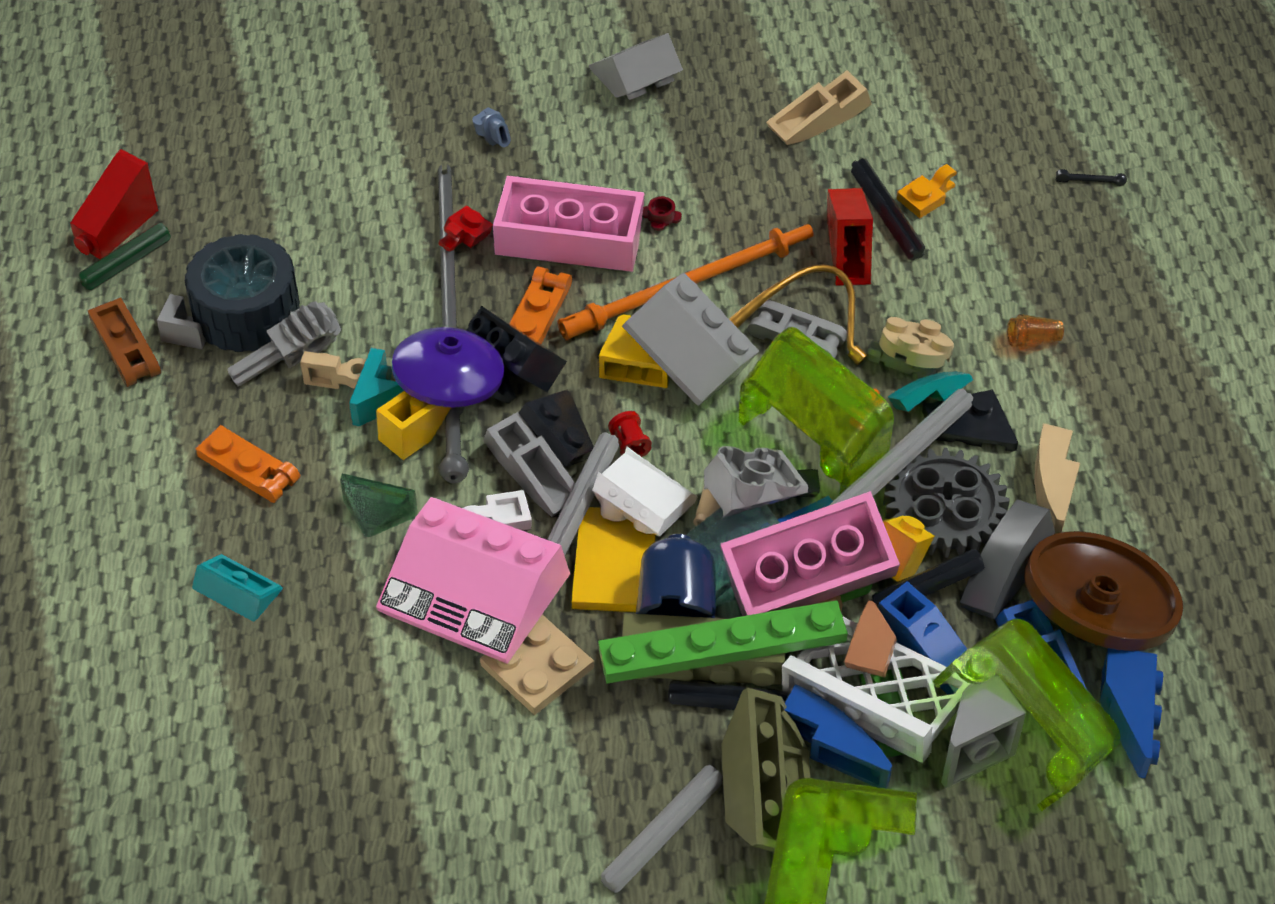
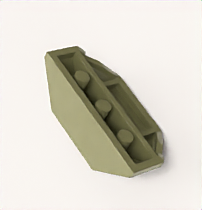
(758, 764)

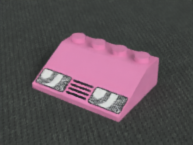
(472, 579)

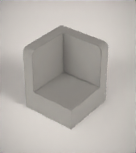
(177, 327)

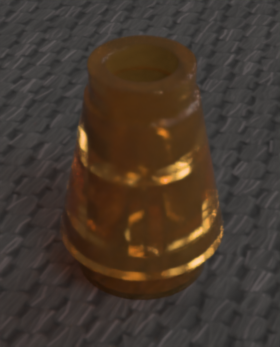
(1033, 331)

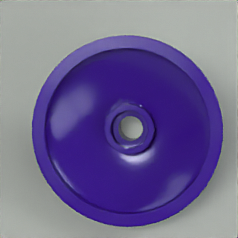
(447, 367)

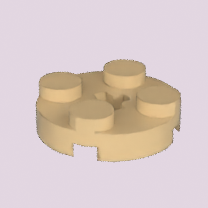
(919, 342)

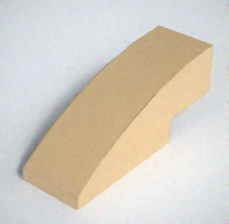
(820, 109)
(1054, 473)

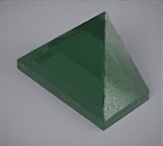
(377, 504)

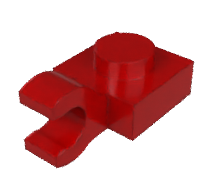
(465, 227)

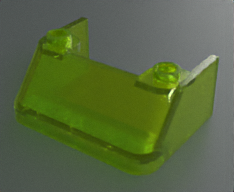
(821, 400)
(828, 820)

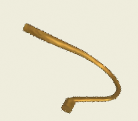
(745, 312)

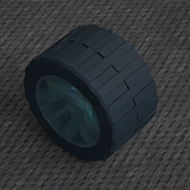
(241, 290)

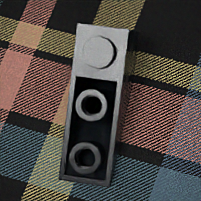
(518, 351)

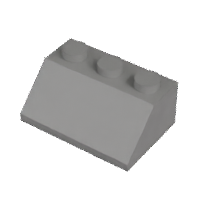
(691, 339)

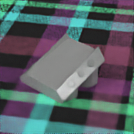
(751, 479)

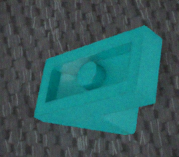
(373, 388)

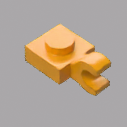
(924, 195)

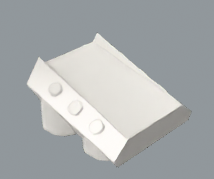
(641, 494)

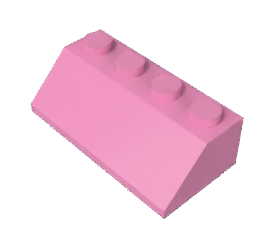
(568, 223)
(810, 557)

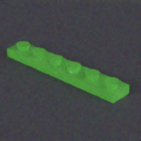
(722, 641)

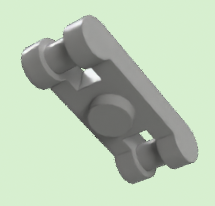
(766, 327)

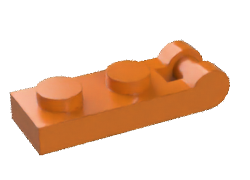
(539, 306)
(247, 463)

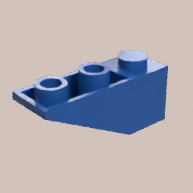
(921, 627)
(1128, 697)

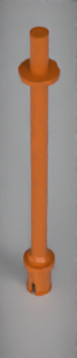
(596, 316)

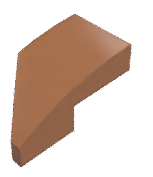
(871, 643)

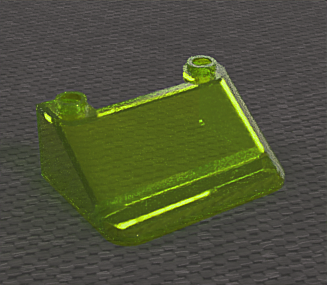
(1049, 694)

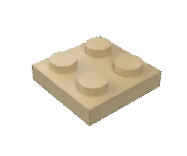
(541, 666)

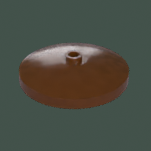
(1103, 591)

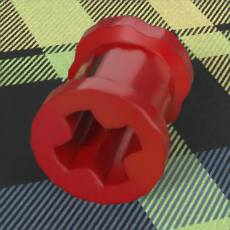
(630, 433)

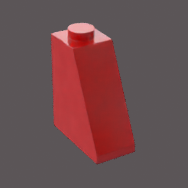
(115, 206)
(850, 234)

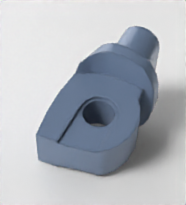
(492, 126)

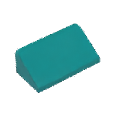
(235, 586)

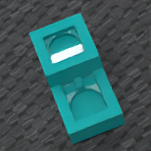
(937, 386)

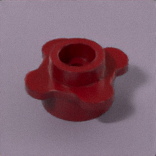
(661, 212)

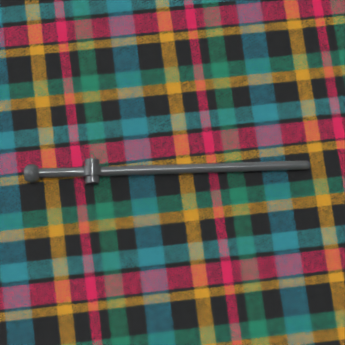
(454, 466)

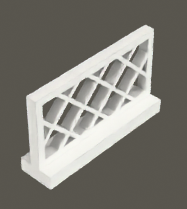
(882, 721)

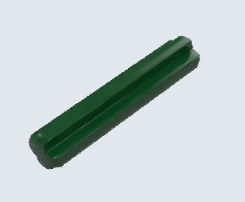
(124, 256)

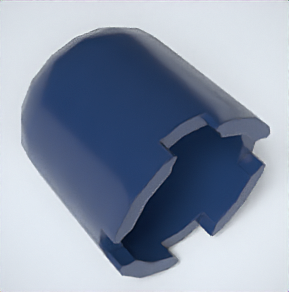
(677, 579)

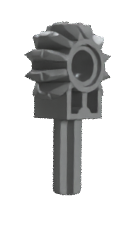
(306, 329)

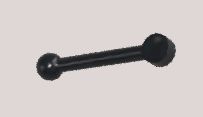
(1064, 176)

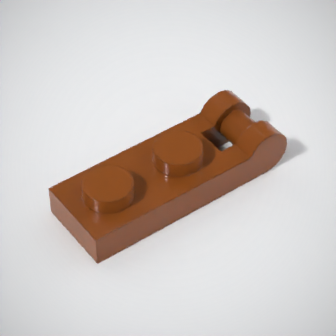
(124, 341)

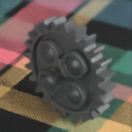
(950, 498)

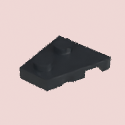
(979, 424)
(560, 426)

